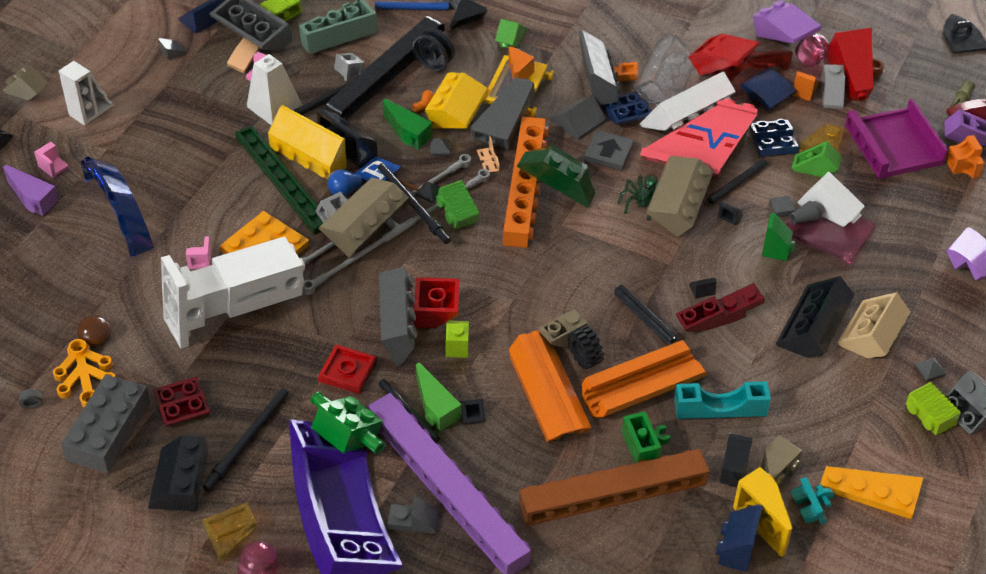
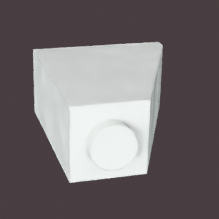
(835, 200)

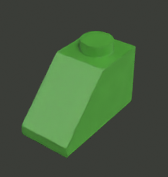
(510, 33)
(817, 160)

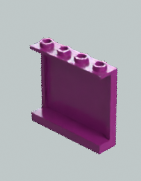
(897, 140)

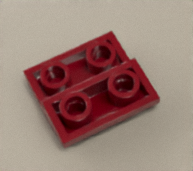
(181, 401)

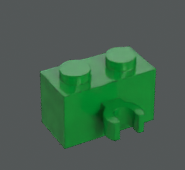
(641, 438)

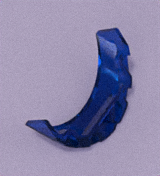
(122, 201)

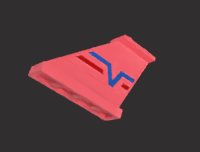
(707, 137)

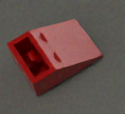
(721, 53)

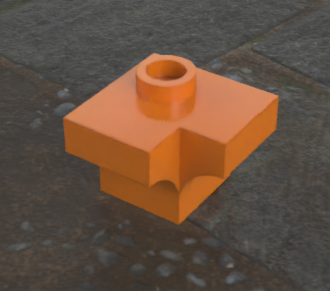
(966, 157)

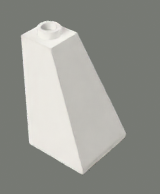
(271, 89)

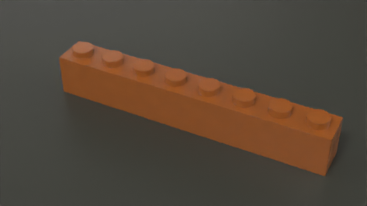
(613, 487)

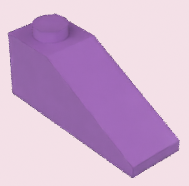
(965, 124)
(34, 193)

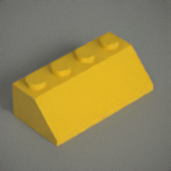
(307, 143)

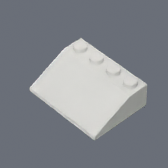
(689, 103)

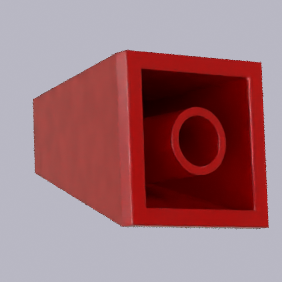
(854, 52)

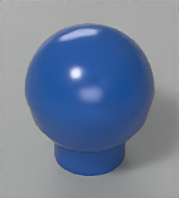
(343, 182)

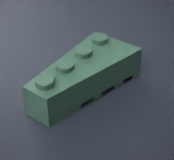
(339, 27)

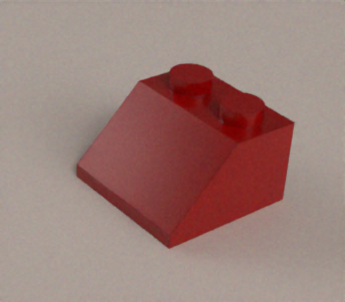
(435, 301)

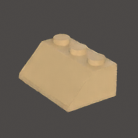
(875, 326)

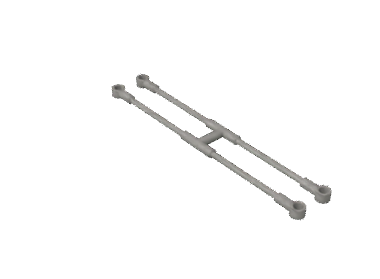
(463, 162)

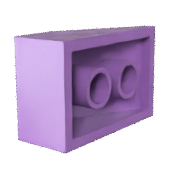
(784, 23)

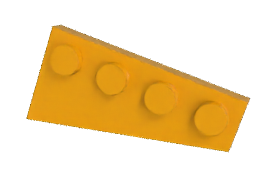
(879, 490)

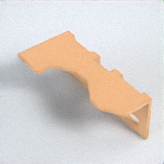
(487, 157)

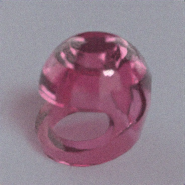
(812, 49)
(258, 558)

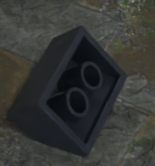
(358, 145)
(179, 474)

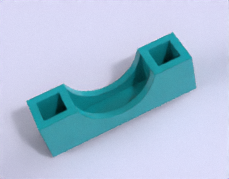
(747, 401)

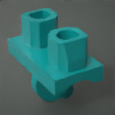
(814, 510)

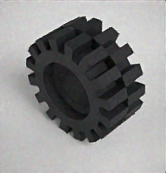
(586, 347)

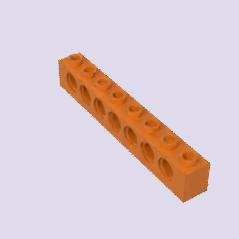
(524, 186)

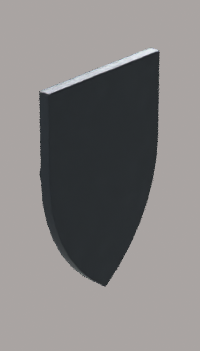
(963, 35)

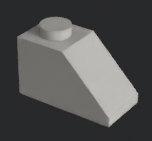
(833, 86)

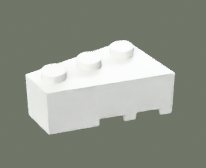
(83, 93)

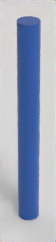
(412, 5)

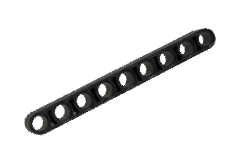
(380, 72)

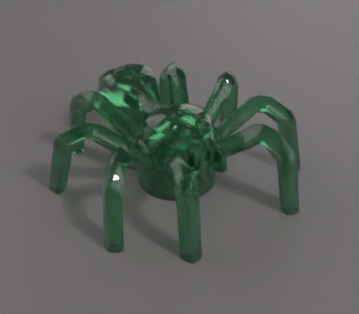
(643, 195)

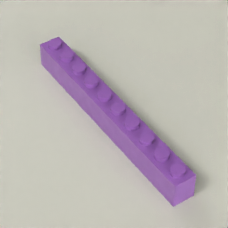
(451, 487)

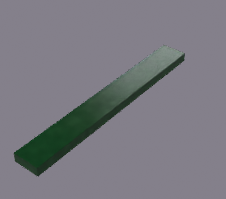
(280, 177)

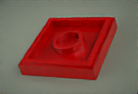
(347, 369)

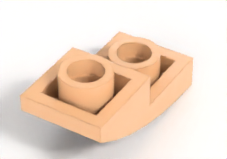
(243, 55)

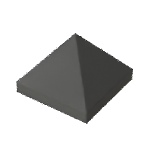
(440, 146)
(930, 369)

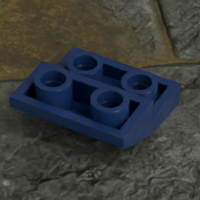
(768, 88)
(627, 109)
(773, 137)

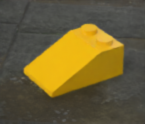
(774, 521)

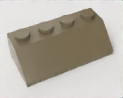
(680, 193)
(363, 214)

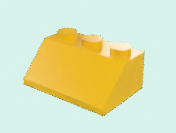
(456, 101)

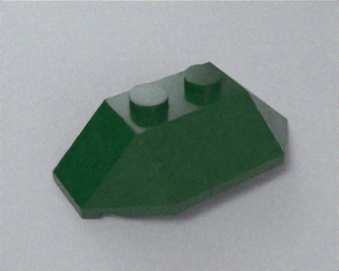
(560, 172)

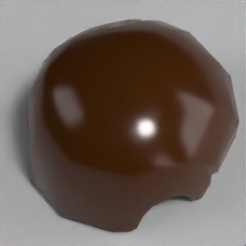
(94, 330)

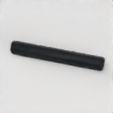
(645, 315)

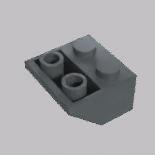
(970, 399)

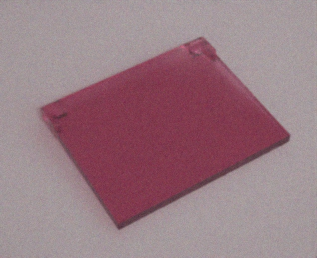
(832, 237)

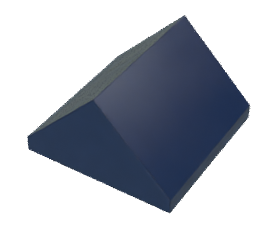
(199, 17)

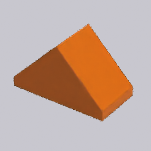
(520, 63)
(805, 85)

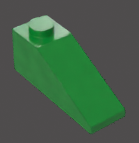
(409, 126)

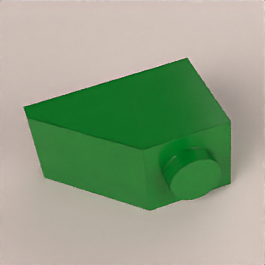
(777, 239)

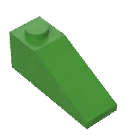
(439, 405)

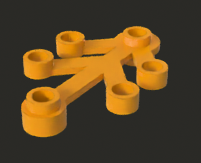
(78, 351)

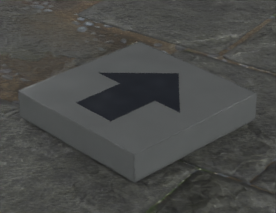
(609, 150)

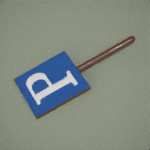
(370, 171)

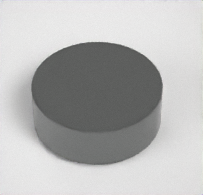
(30, 398)

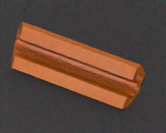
(640, 379)
(547, 387)

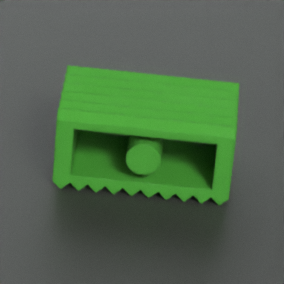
(458, 205)

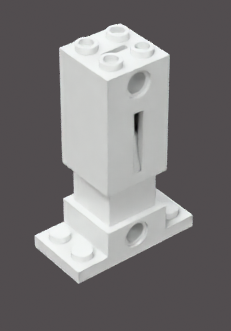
(231, 285)

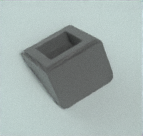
(170, 48)

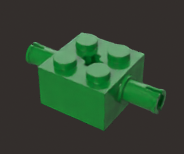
(346, 424)

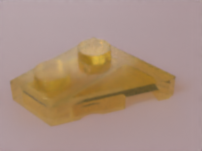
(825, 133)
(229, 528)

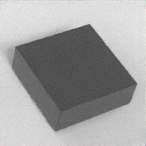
(781, 206)

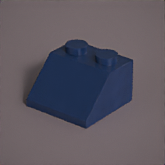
(739, 538)

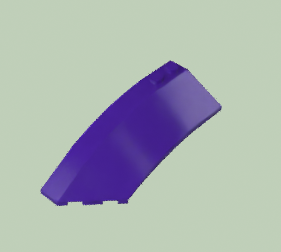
(338, 506)

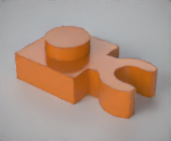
(627, 71)

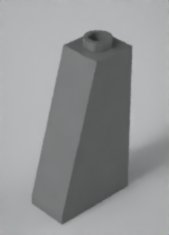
(504, 115)

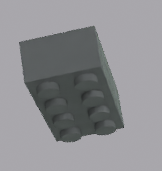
(106, 423)

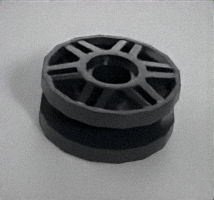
(433, 49)

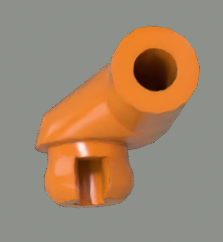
(426, 98)

